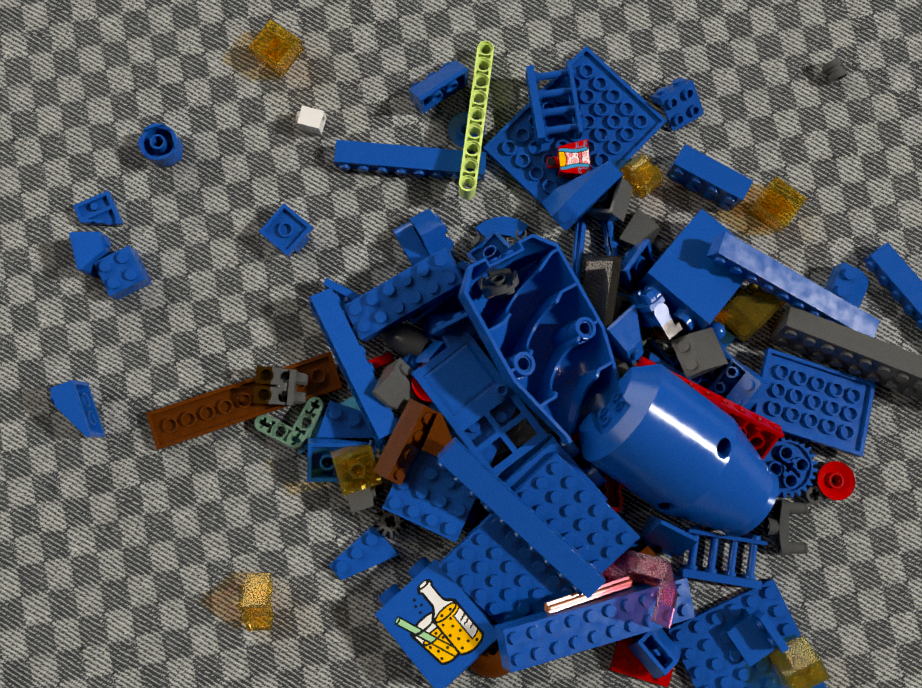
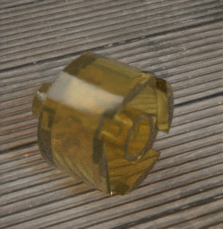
(642, 175)

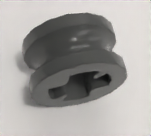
(817, 499)

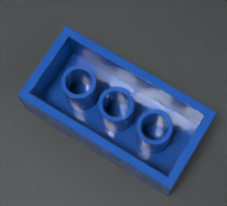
(709, 178)

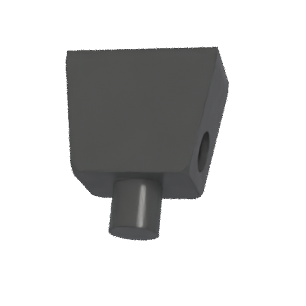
(641, 228)

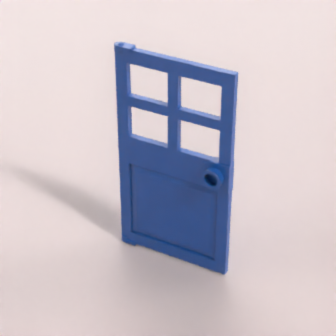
(467, 388)

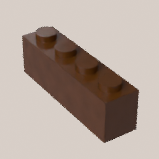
(405, 441)

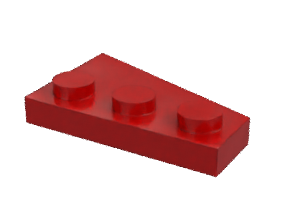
(627, 663)

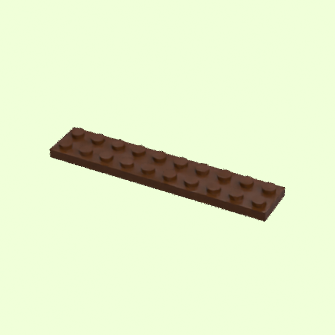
(234, 404)

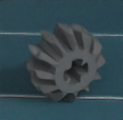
(384, 523)

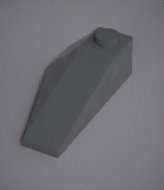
(395, 386)

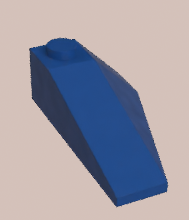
(576, 197)

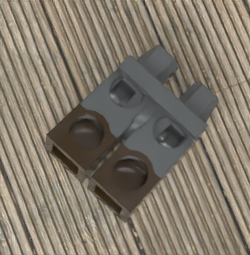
(285, 386)

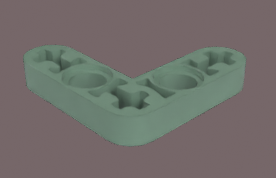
(290, 432)

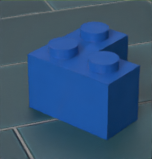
(431, 232)

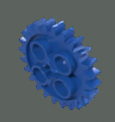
(794, 452)

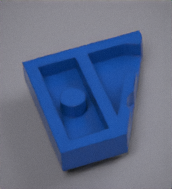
(99, 210)

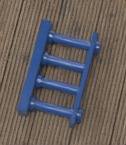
(539, 113)
(729, 576)

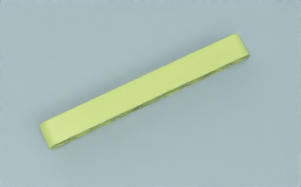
(476, 127)

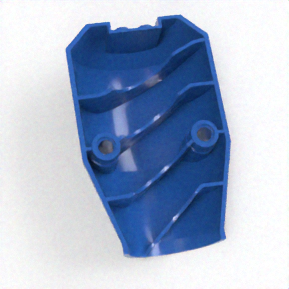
(544, 335)
(679, 453)

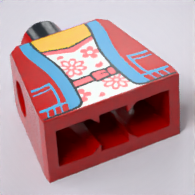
(571, 160)

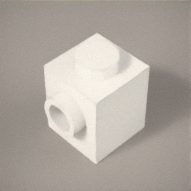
(311, 120)

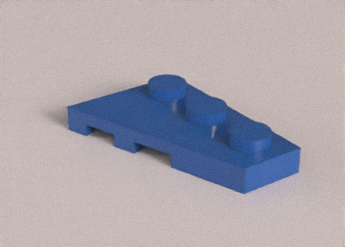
(343, 422)

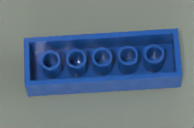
(405, 295)

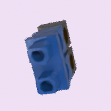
(654, 316)

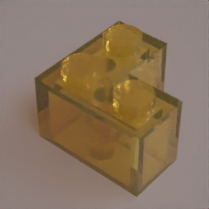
(256, 601)

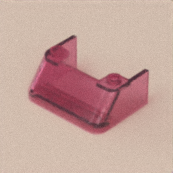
(651, 571)

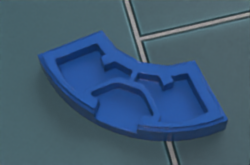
(503, 225)

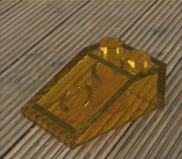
(749, 310)

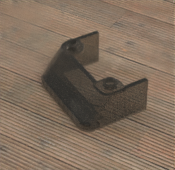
(602, 284)

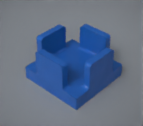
(286, 231)

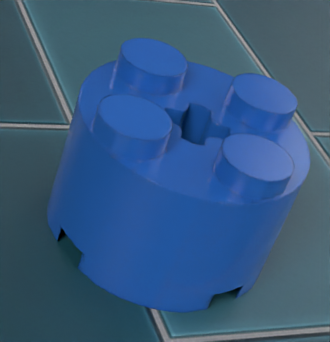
(160, 145)

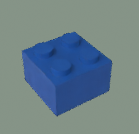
(122, 272)

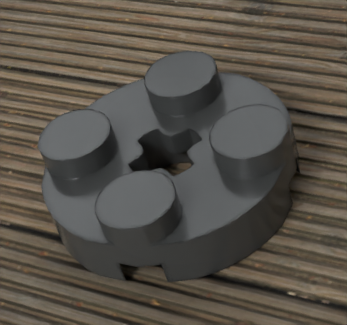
(498, 282)

